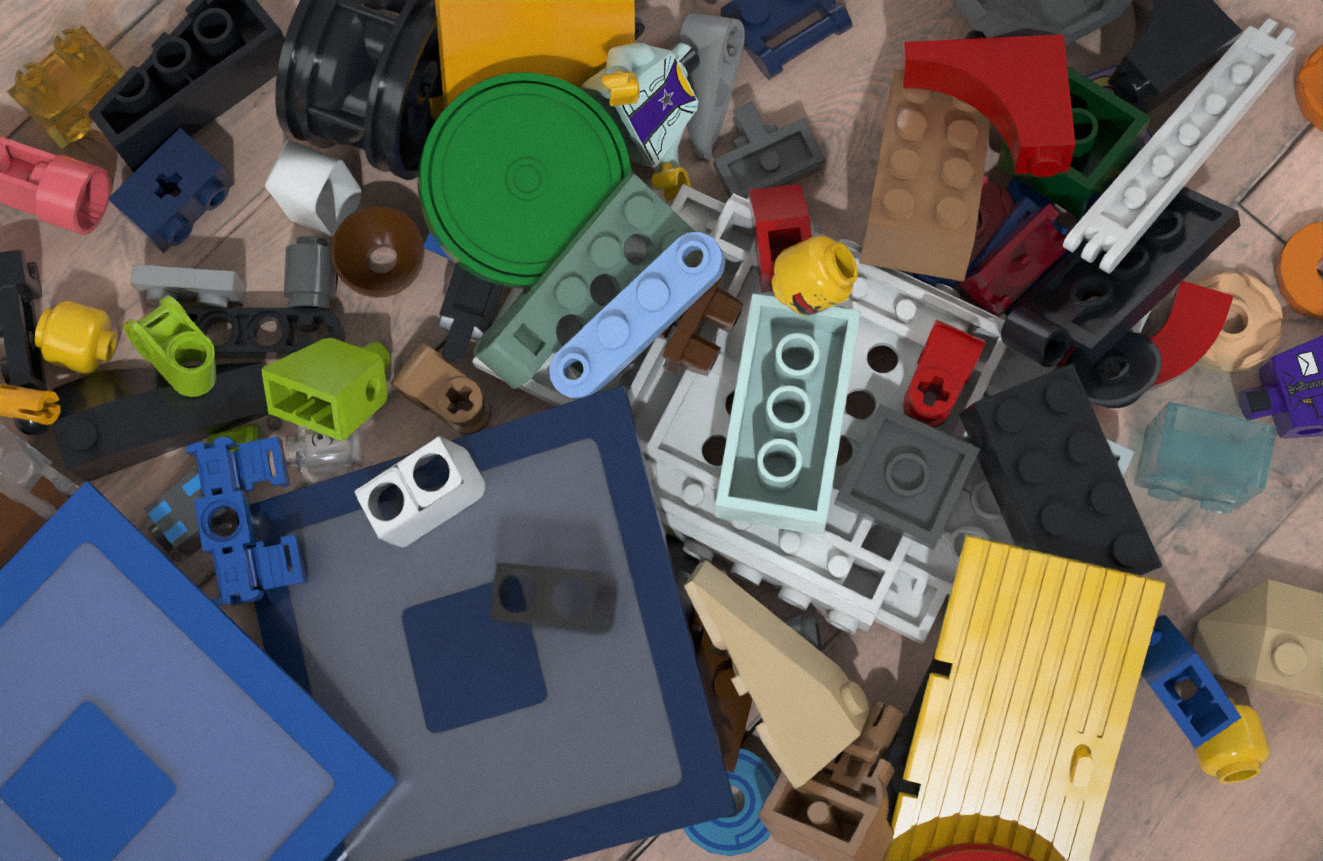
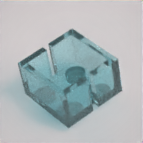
(1205, 457)

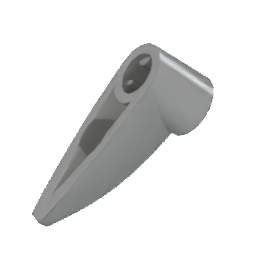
(719, 48)

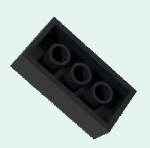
(1058, 474)

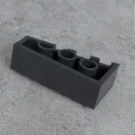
(190, 77)

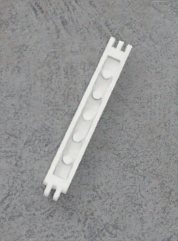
(1181, 145)

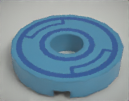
(744, 831)

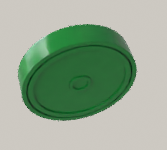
(517, 174)

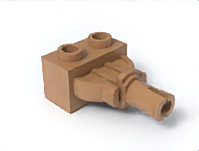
(843, 805)

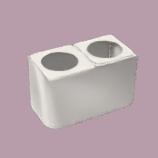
(313, 188)
(410, 522)

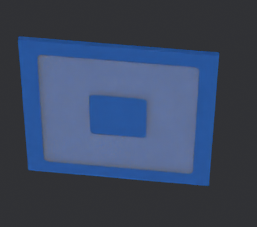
(152, 717)

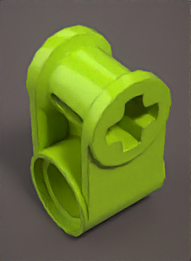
(169, 340)

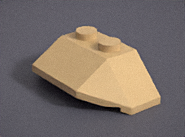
(1267, 642)

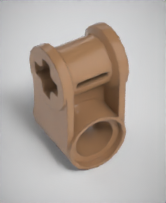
(438, 387)

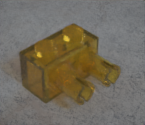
(67, 85)

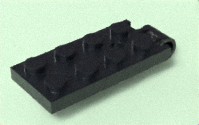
(1055, 310)

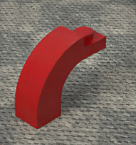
(1188, 332)

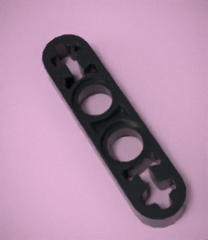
(247, 321)

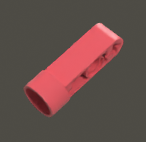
(53, 187)

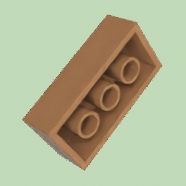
(926, 184)

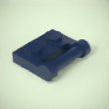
(769, 18)

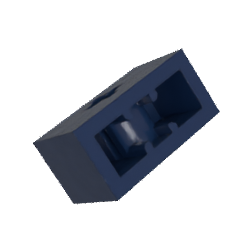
(178, 167)

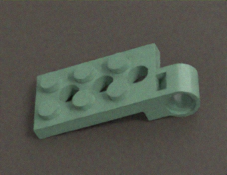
(527, 330)

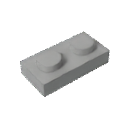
(201, 286)

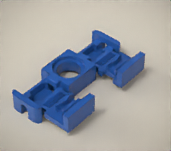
(236, 566)

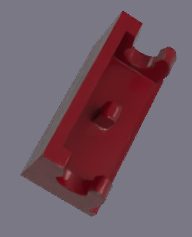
(1016, 261)

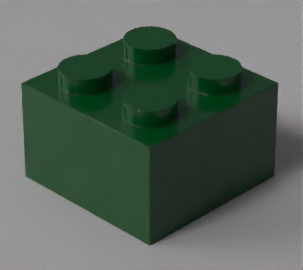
(1106, 141)

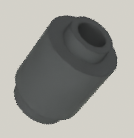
(309, 273)

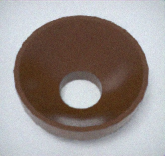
(368, 231)

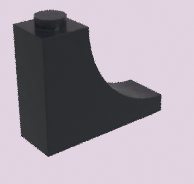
(1171, 49)

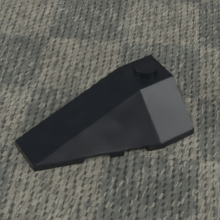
(137, 415)

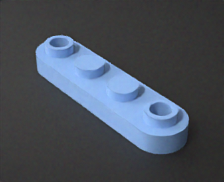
(637, 316)

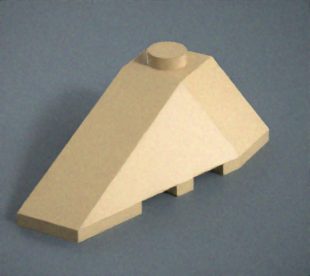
(799, 691)

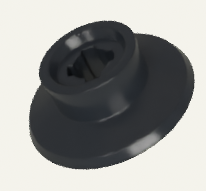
(1132, 359)

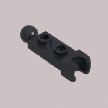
(18, 323)

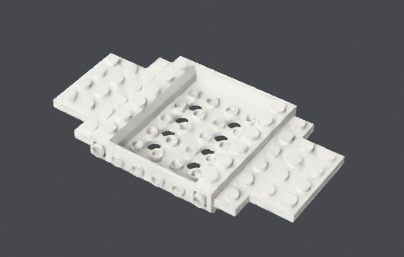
(857, 566)

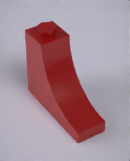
(1013, 83)

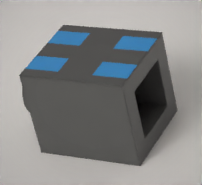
(176, 516)

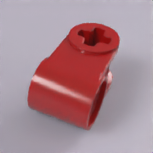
(942, 369)

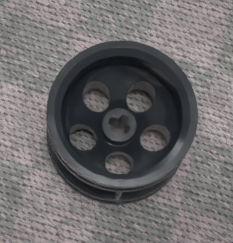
(361, 78)

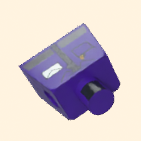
(1290, 392)

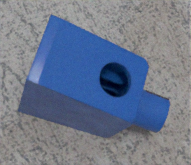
(1174, 660)

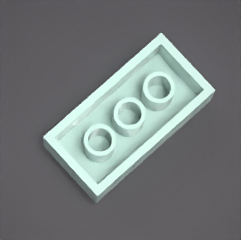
(787, 416)

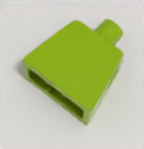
(328, 386)

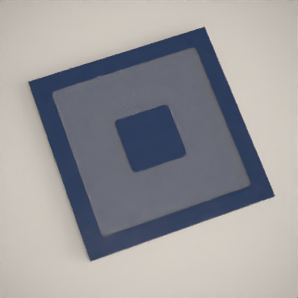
(492, 729)

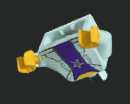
(650, 104)

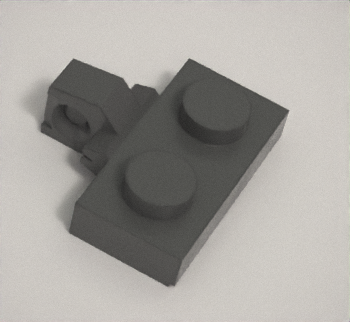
(767, 155)

